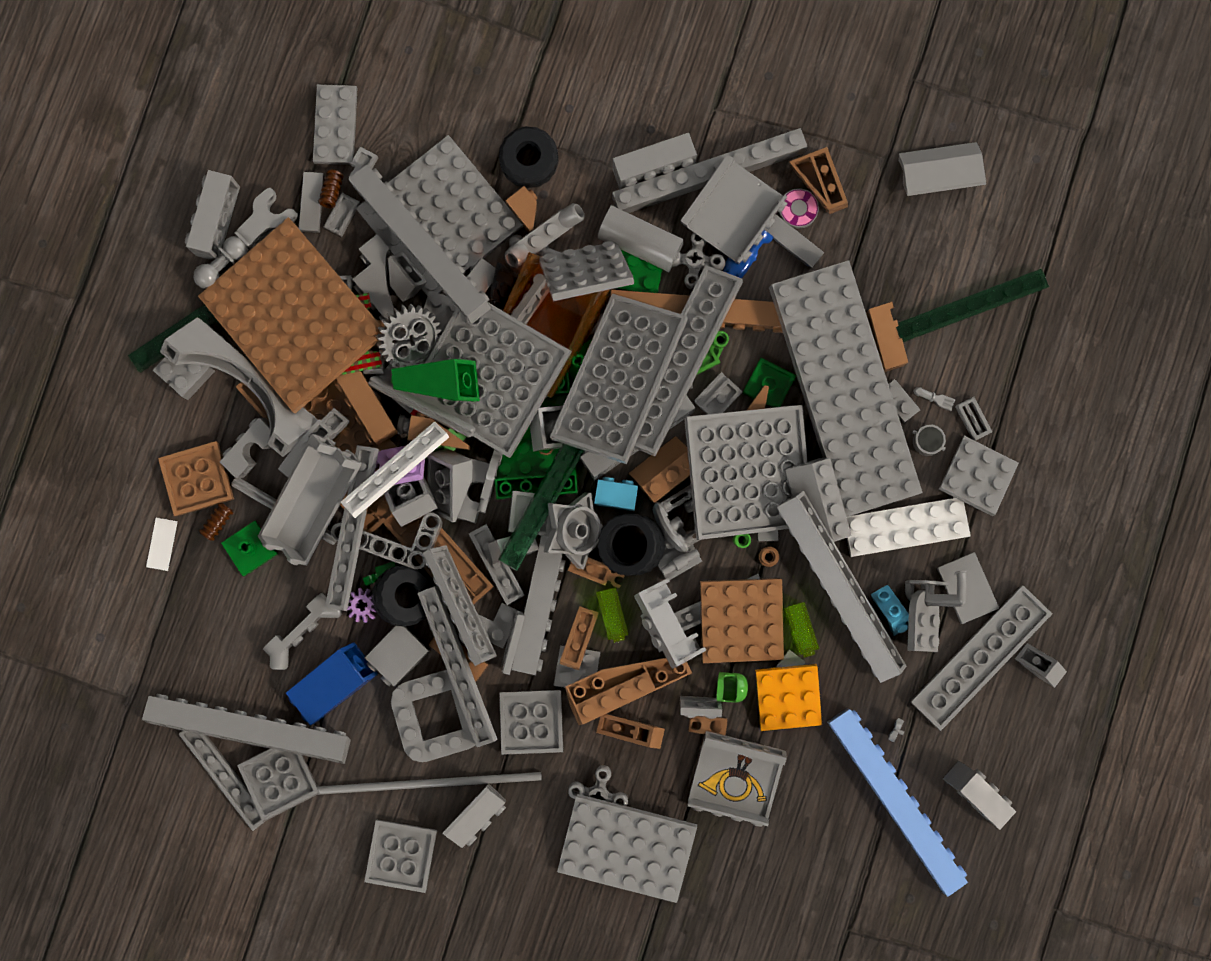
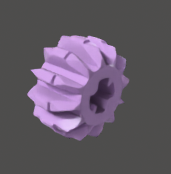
(356, 610)

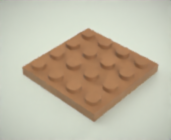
(742, 620)

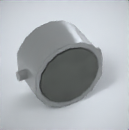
(929, 440)

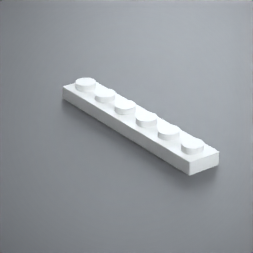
(394, 469)

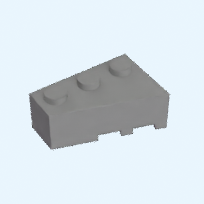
(980, 794)

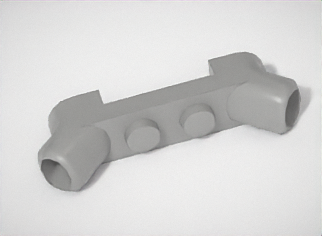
(543, 234)
(279, 648)

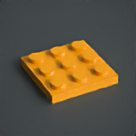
(788, 697)

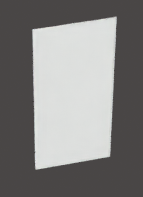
(161, 544)

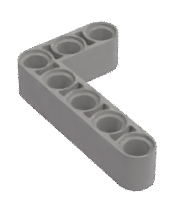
(390, 546)

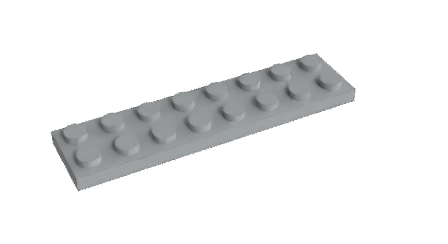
(981, 657)

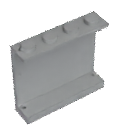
(734, 210)

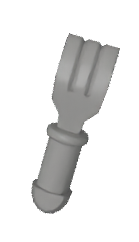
(942, 401)

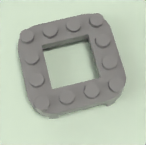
(408, 724)

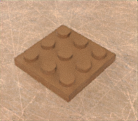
(196, 478)

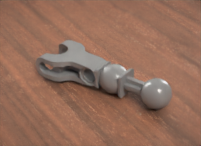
(247, 236)

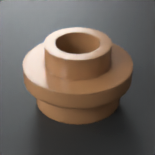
(775, 556)

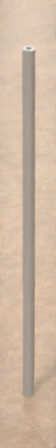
(427, 783)

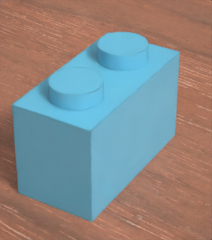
(616, 494)

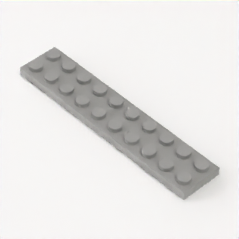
(705, 315)

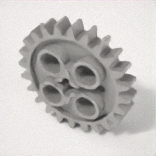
(408, 336)

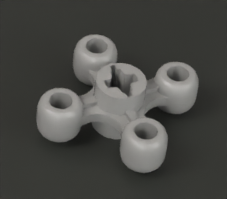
(694, 268)
(600, 786)

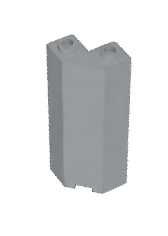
(309, 499)

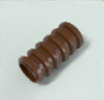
(331, 187)
(216, 521)

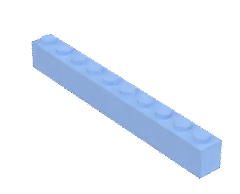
(897, 802)

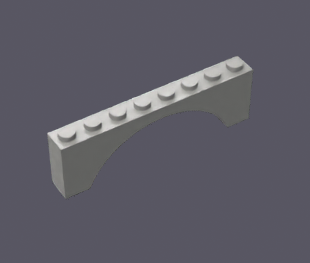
(202, 346)

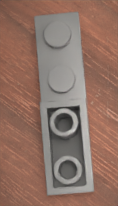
(328, 427)

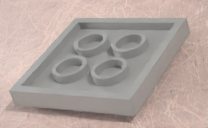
(978, 476)
(531, 722)
(277, 781)
(400, 856)

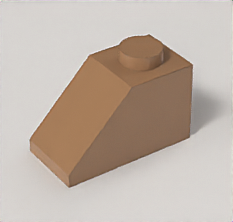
(524, 206)

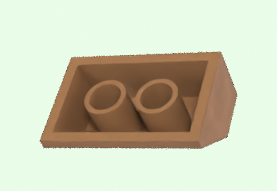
(664, 471)

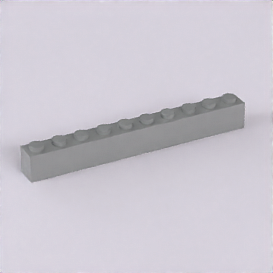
(698, 175)
(420, 244)
(841, 587)
(247, 729)

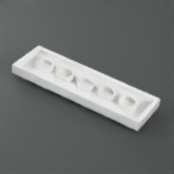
(907, 527)

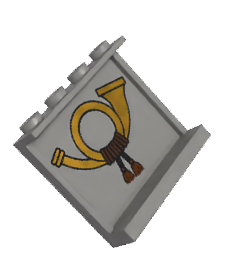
(736, 778)

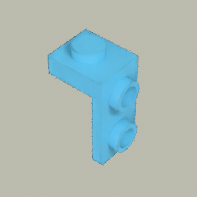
(892, 609)

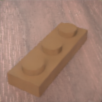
(579, 638)

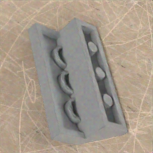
(942, 169)

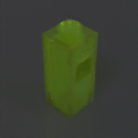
(612, 614)
(801, 629)

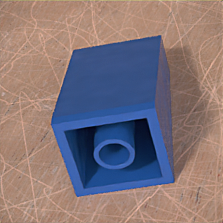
(331, 683)

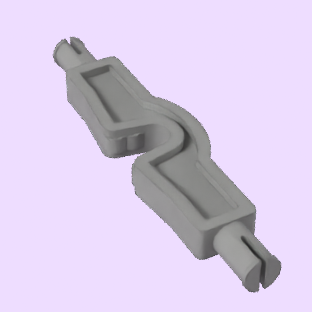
(490, 480)

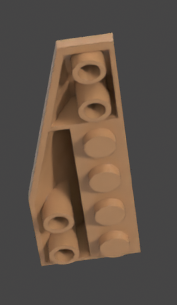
(619, 686)

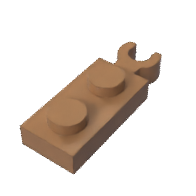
(596, 571)

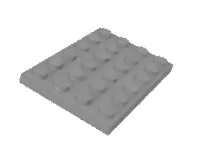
(627, 848)

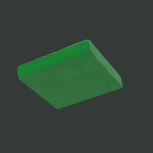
(769, 375)

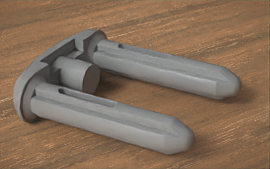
(670, 528)

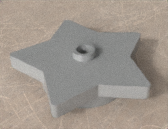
(574, 529)

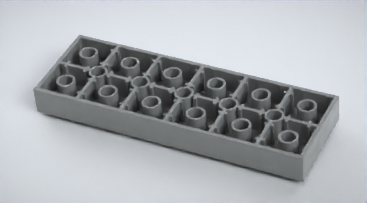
(845, 387)

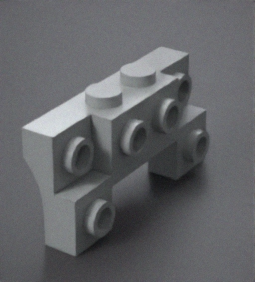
(663, 625)

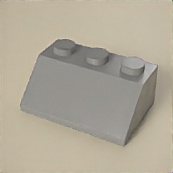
(475, 817)

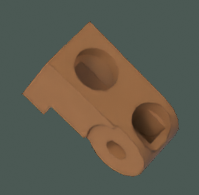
(701, 724)

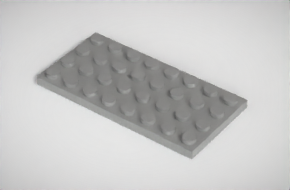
(619, 378)

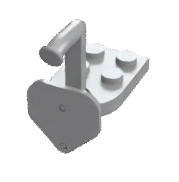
(924, 611)

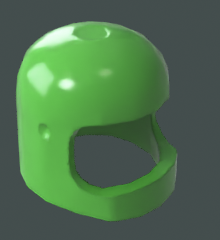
(731, 687)

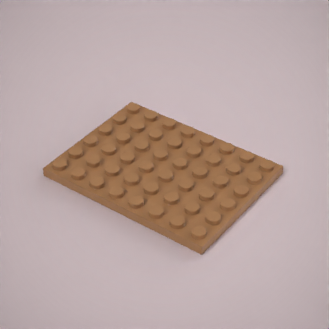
(292, 315)

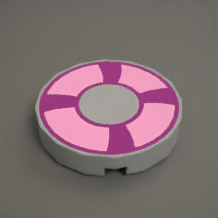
(801, 208)

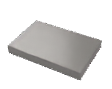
(978, 592)

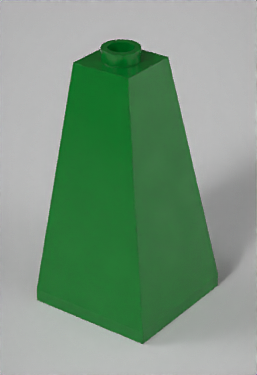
(441, 379)

